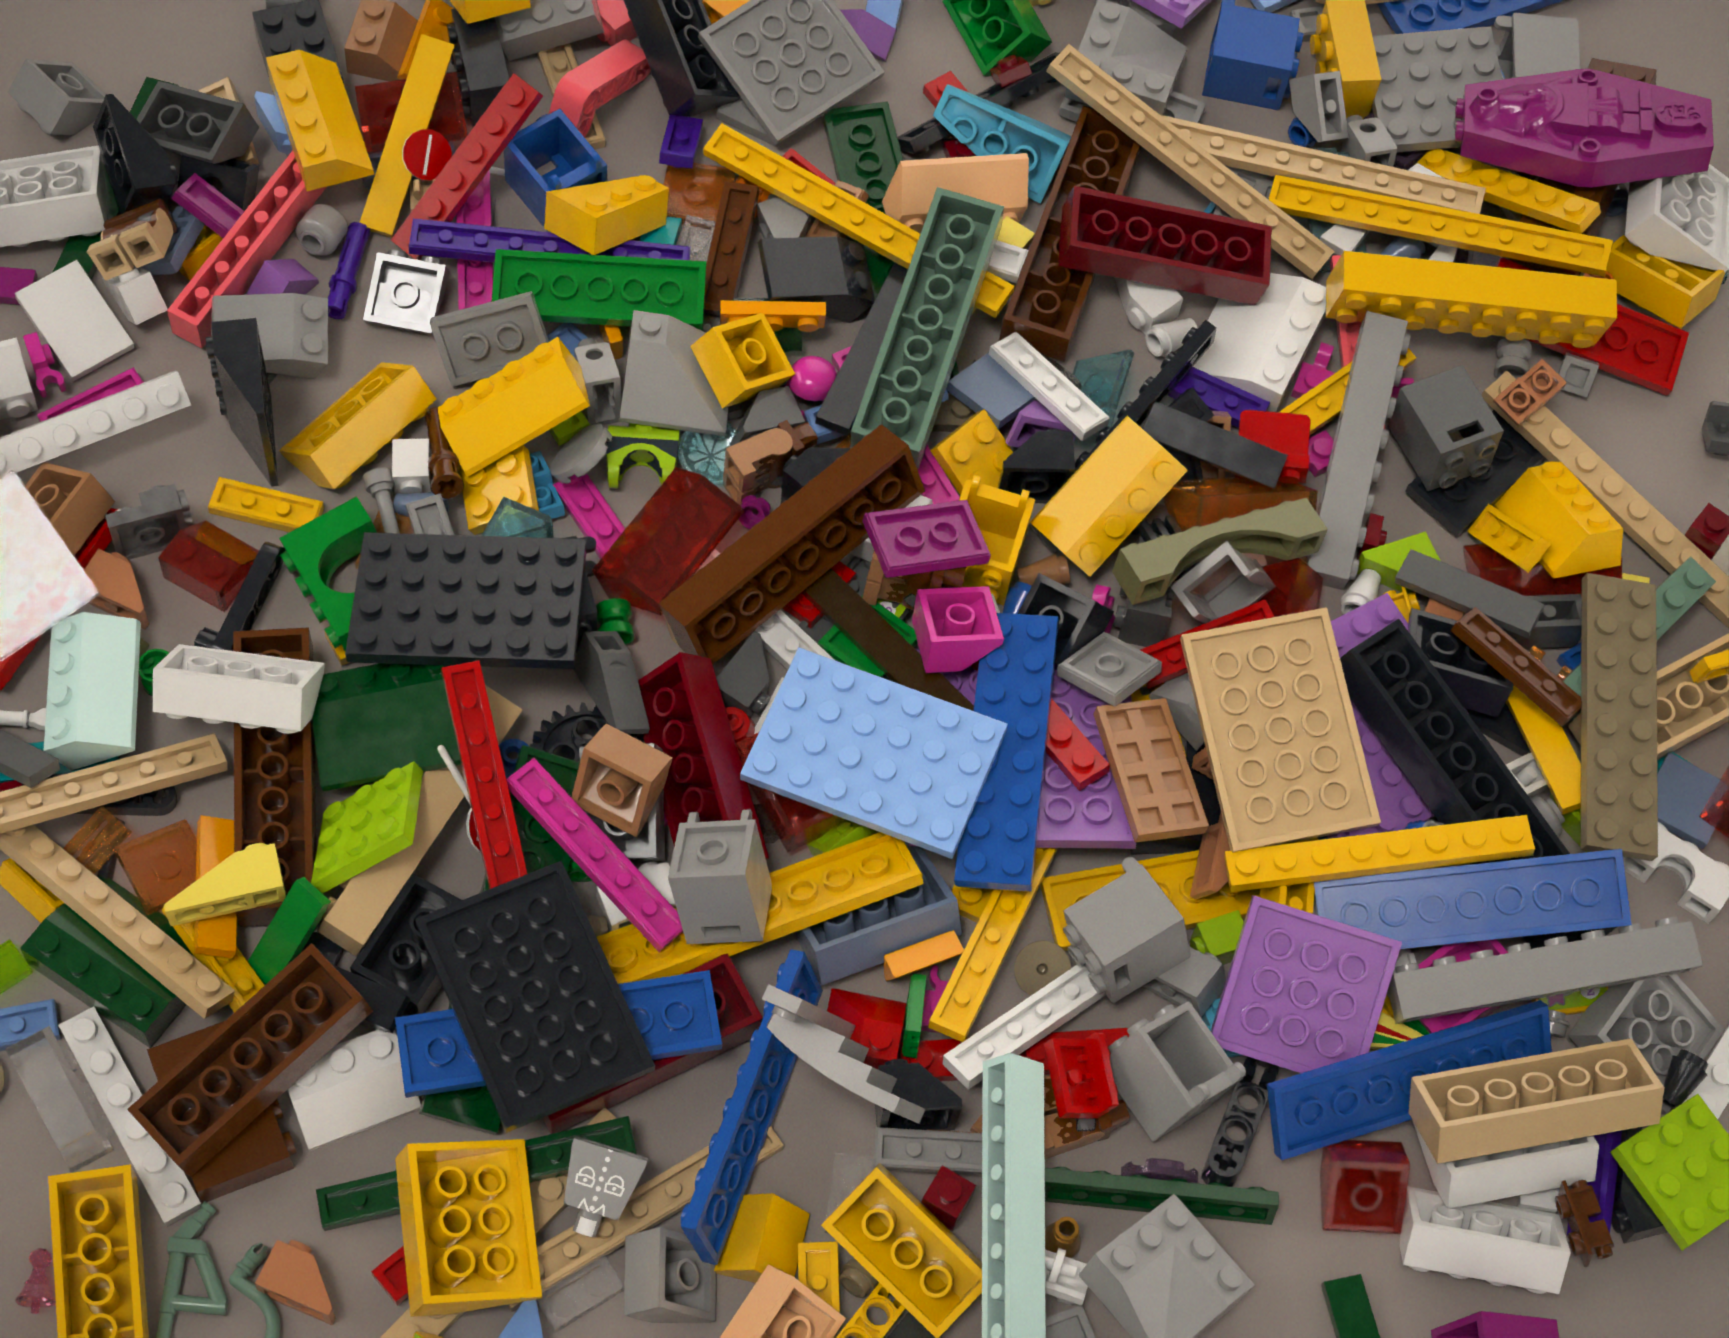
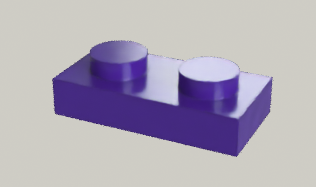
(681, 141)

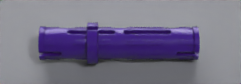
(343, 282)

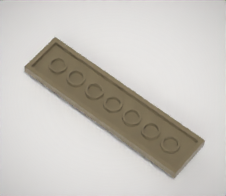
(1619, 717)

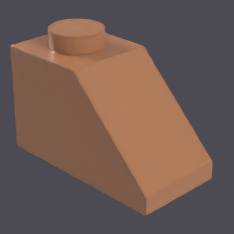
(118, 587)
(295, 1281)

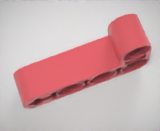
(599, 82)

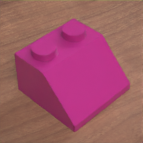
(955, 627)

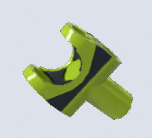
(641, 446)

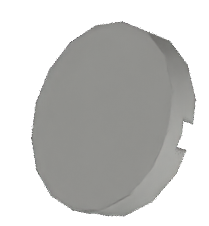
(580, 453)

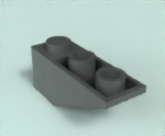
(611, 680)

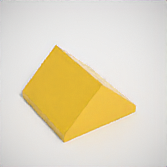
(763, 1234)

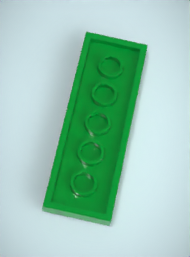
(602, 286)

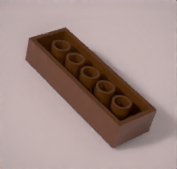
(250, 1060)

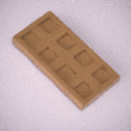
(1150, 770)

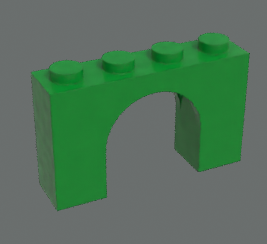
(317, 552)

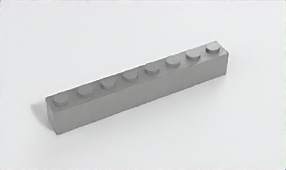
(1356, 446)
(1543, 971)

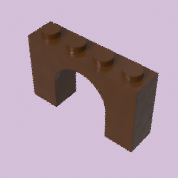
(249, 1157)

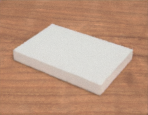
(74, 320)

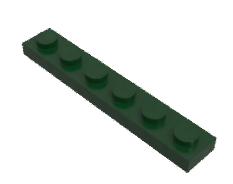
(1145, 1194)

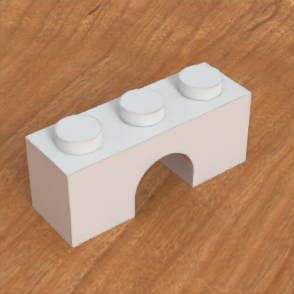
(1702, 877)

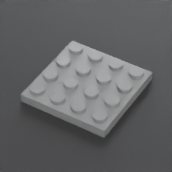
(790, 60)
(1425, 77)

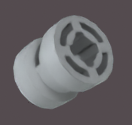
(1513, 357)

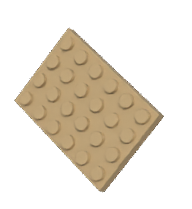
(1279, 730)

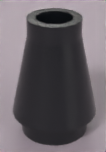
(1683, 1077)

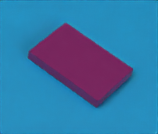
(926, 538)

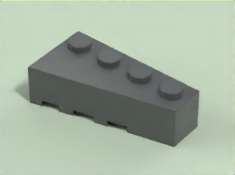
(1145, 621)

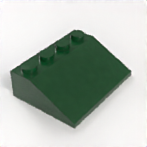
(381, 721)
(101, 974)

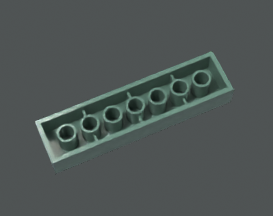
(930, 319)

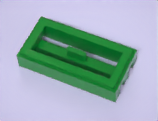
(914, 1015)

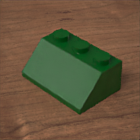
(998, 30)

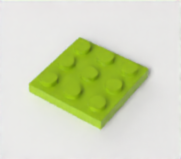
(367, 827)
(1681, 1170)

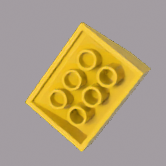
(467, 1226)

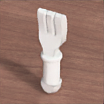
(24, 718)

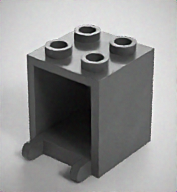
(1433, 410)

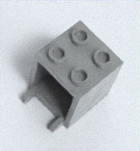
(1537, 44)
(720, 880)
(1126, 933)
(1171, 1069)

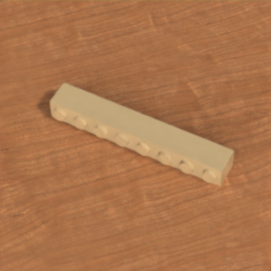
(372, 892)

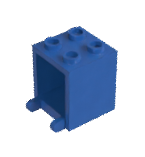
(1252, 56)
(547, 140)

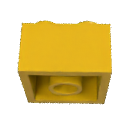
(742, 359)

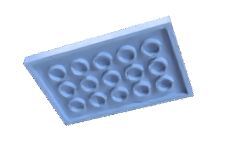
(874, 752)

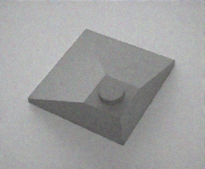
(665, 380)
(1656, 1015)

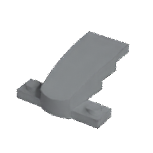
(826, 1045)

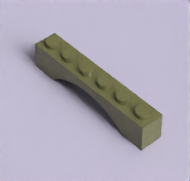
(1278, 531)

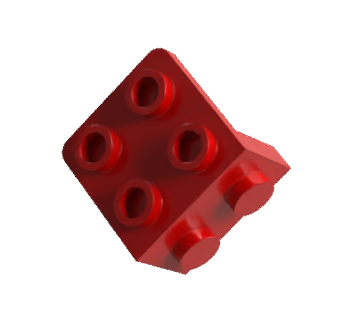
(1283, 433)

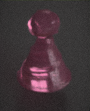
(37, 1288)

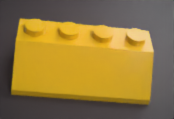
(318, 119)
(513, 405)
(359, 424)
(1108, 496)
(1566, 516)
(907, 1250)

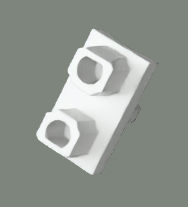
(1063, 1278)

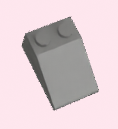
(289, 326)

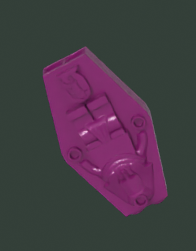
(1585, 127)

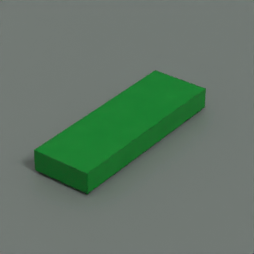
(289, 929)

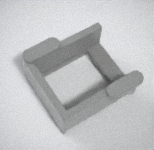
(1235, 592)

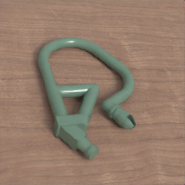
(185, 1244)

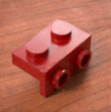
(1081, 1076)

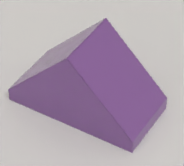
(872, 31)
(282, 277)
(1030, 420)

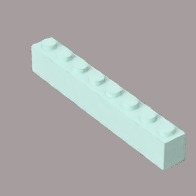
(1013, 1198)

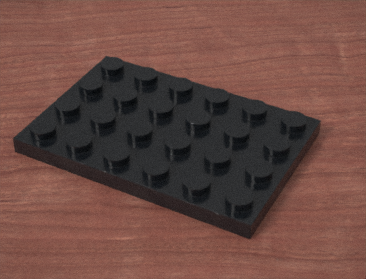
(467, 600)
(534, 996)

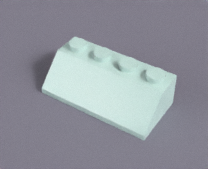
(92, 688)

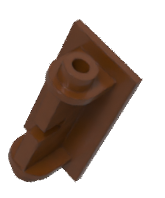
(1585, 1237)

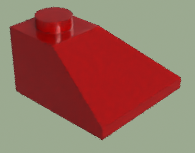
(876, 1021)

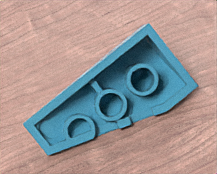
(999, 131)

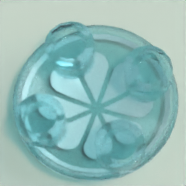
(705, 453)

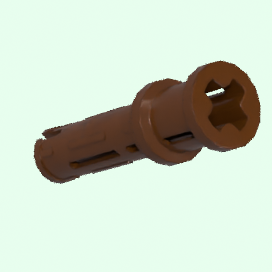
(443, 461)

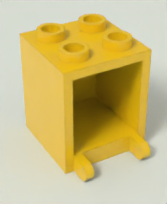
(1004, 526)

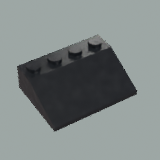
(244, 389)

